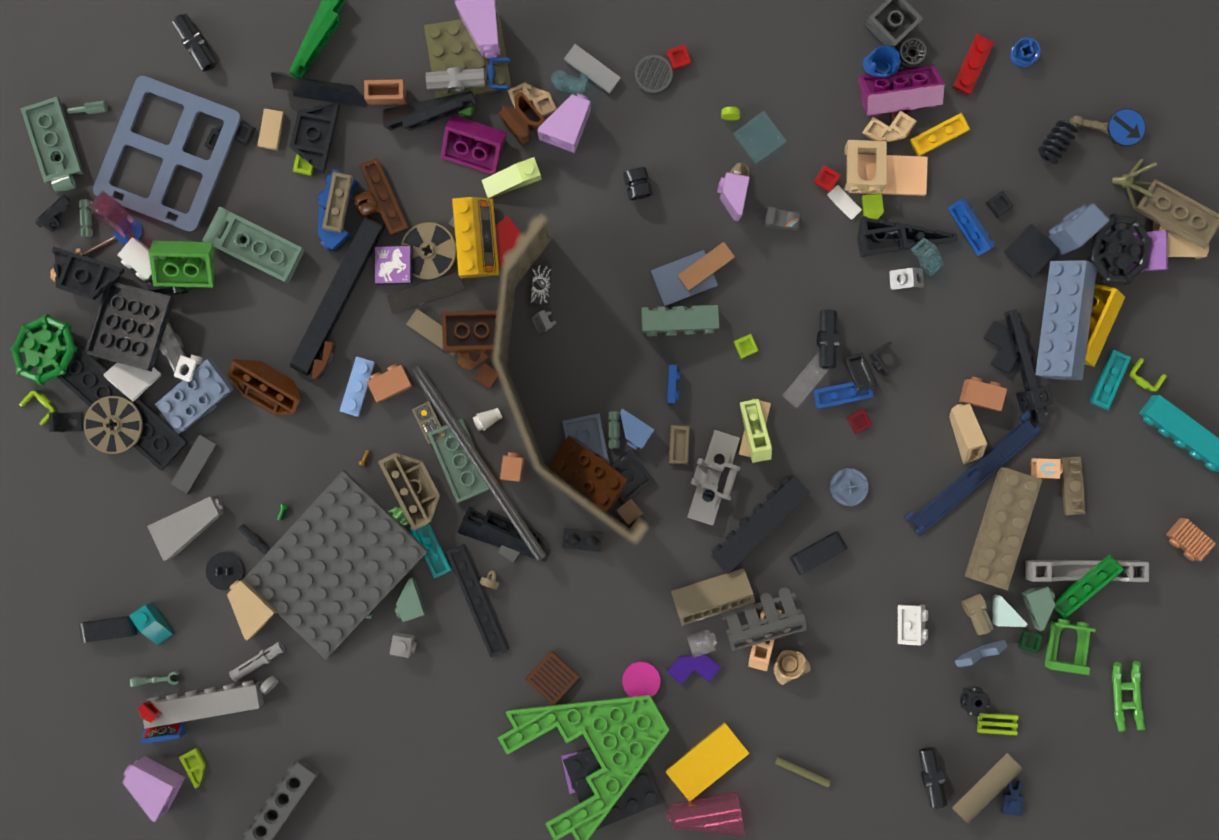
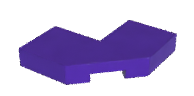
(687, 664)

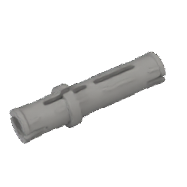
(263, 657)

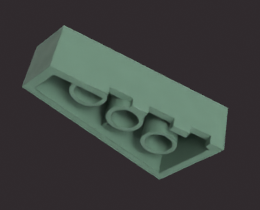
(679, 319)

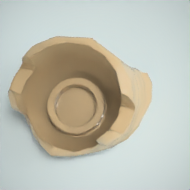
(790, 666)

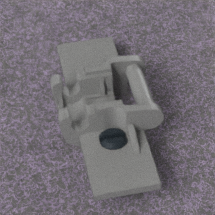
(707, 475)

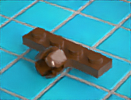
(379, 198)

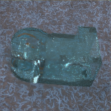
(568, 83)
(928, 256)

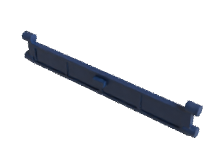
(974, 476)

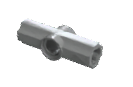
(455, 79)
(171, 347)

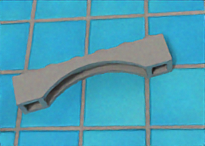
(1075, 569)

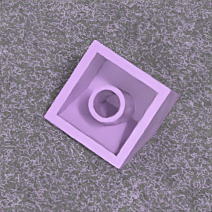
(733, 193)

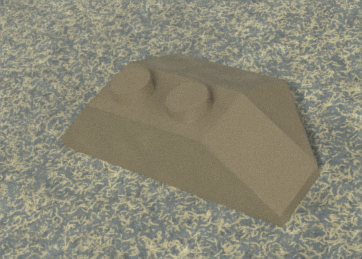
(411, 487)

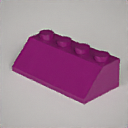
(903, 91)

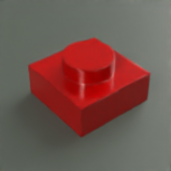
(678, 57)
(826, 178)
(149, 711)

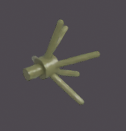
(1128, 181)

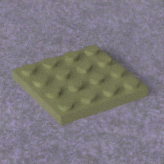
(452, 46)

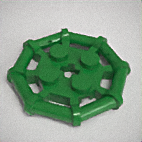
(34, 347)

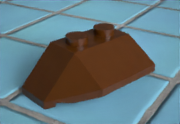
(265, 386)

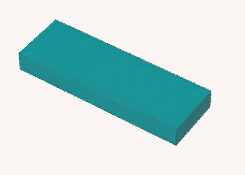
(1110, 379)
(435, 556)

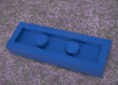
(838, 395)

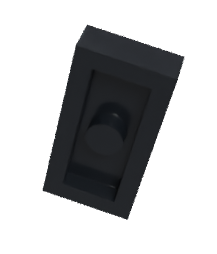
(48, 217)

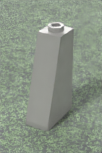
(181, 528)

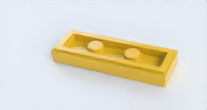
(939, 134)

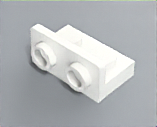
(912, 624)

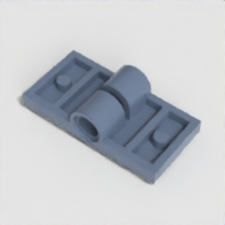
(195, 398)

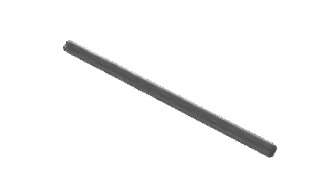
(478, 462)

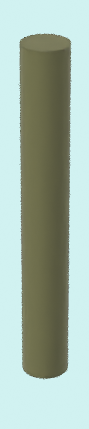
(803, 772)

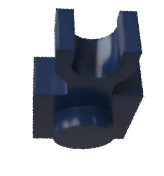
(1013, 802)

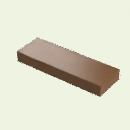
(705, 266)

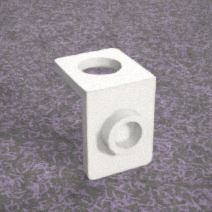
(191, 362)

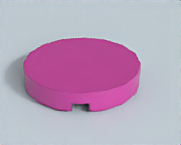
(641, 679)

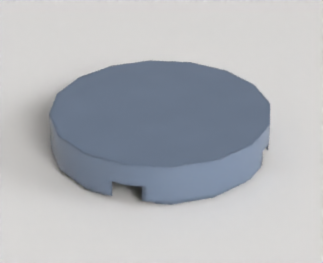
(849, 487)

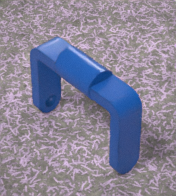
(490, 73)

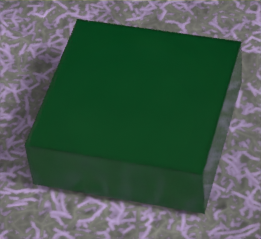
(1030, 641)

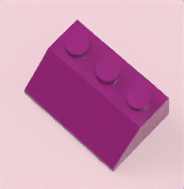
(473, 144)

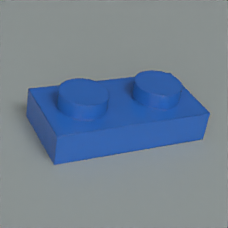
(673, 376)

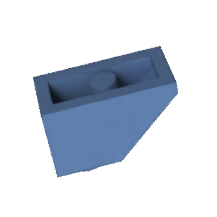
(635, 430)

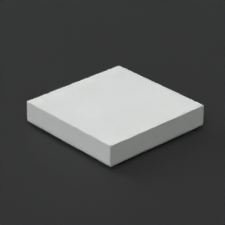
(131, 380)

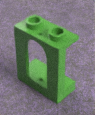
(1083, 632)

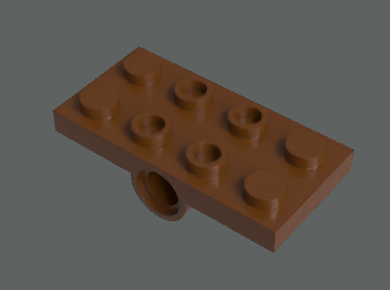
(589, 473)

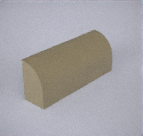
(713, 596)
(987, 788)

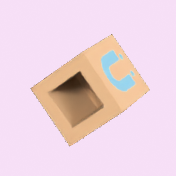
(1046, 468)

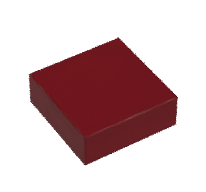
(859, 421)

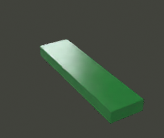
(1087, 586)

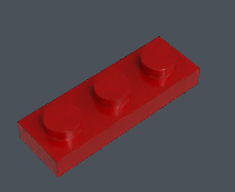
(972, 64)

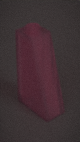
(112, 214)
(711, 814)

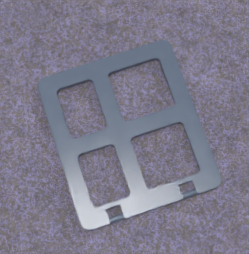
(172, 154)

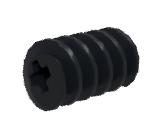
(1056, 140)

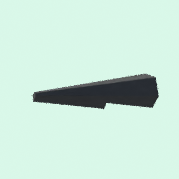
(881, 236)

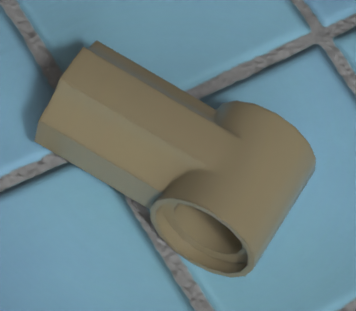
(976, 609)

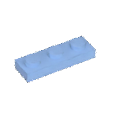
(357, 386)

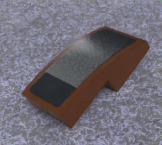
(321, 366)

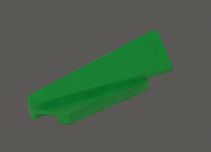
(318, 34)

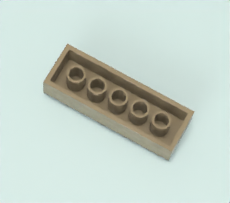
(1003, 528)

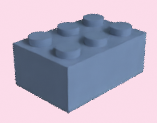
(1077, 228)

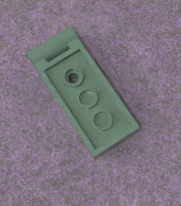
(261, 249)

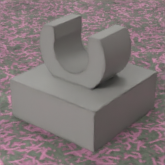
(541, 322)

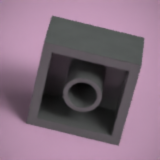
(893, 22)

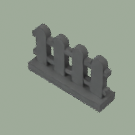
(763, 630)

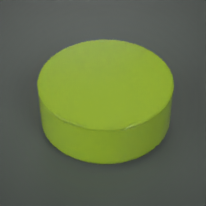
(730, 113)

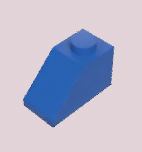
(330, 239)

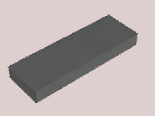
(194, 464)

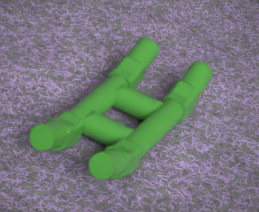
(1136, 704)

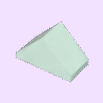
(1004, 614)

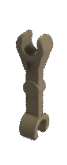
(1078, 121)

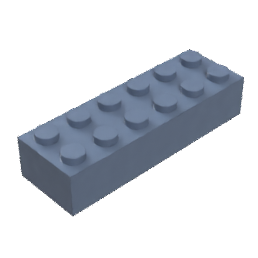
(1066, 320)

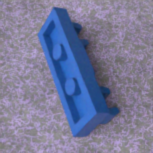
(971, 226)

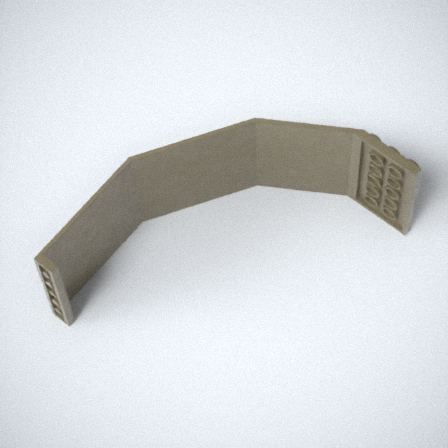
(514, 268)

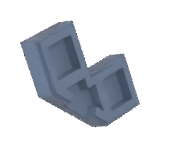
(975, 655)

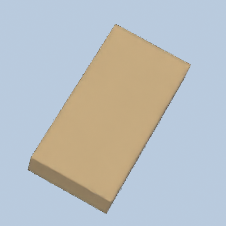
(270, 129)

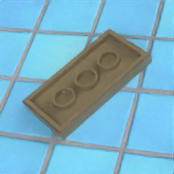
(1179, 214)

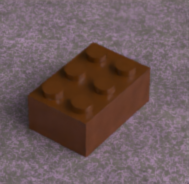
(469, 331)

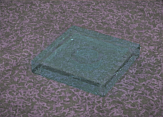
(759, 137)

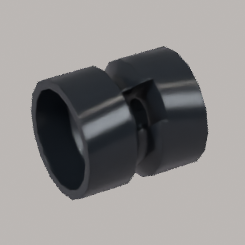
(637, 183)

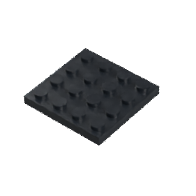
(129, 326)
(637, 797)

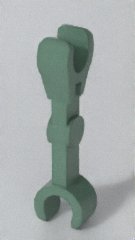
(138, 681)

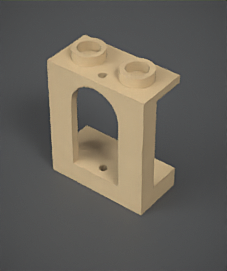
(854, 183)

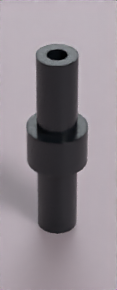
(254, 539)

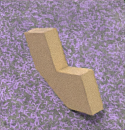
(541, 99)
(897, 130)

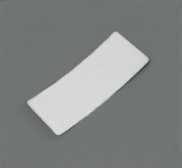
(844, 202)

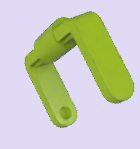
(1142, 382)
(43, 400)

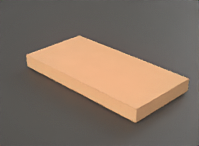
(903, 174)

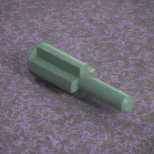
(90, 108)

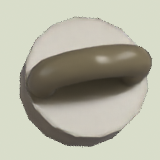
(740, 169)
(490, 580)

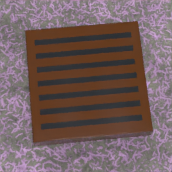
(552, 677)

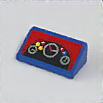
(163, 733)

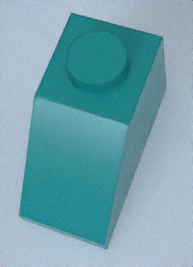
(151, 623)

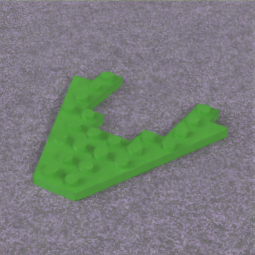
(618, 732)

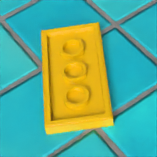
(707, 761)

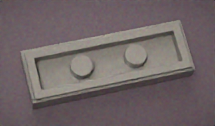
(593, 68)

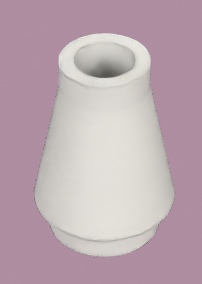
(486, 419)

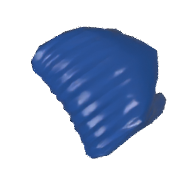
(882, 62)

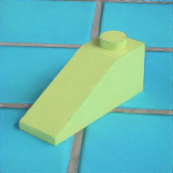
(512, 178)
(756, 431)

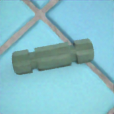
(85, 218)
(614, 430)

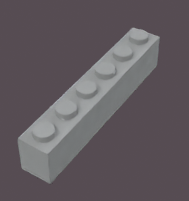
(207, 703)

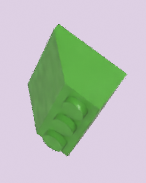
(182, 263)

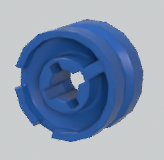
(1017, 54)

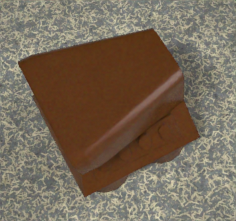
(521, 118)

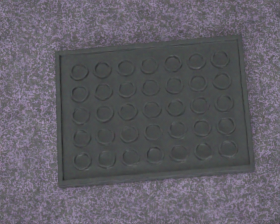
(335, 564)

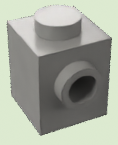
(403, 645)

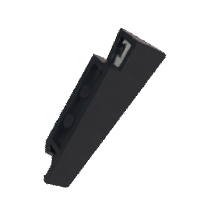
(318, 89)

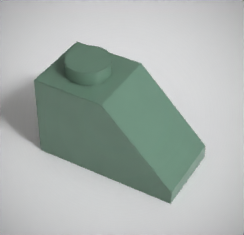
(410, 603)
(1039, 605)

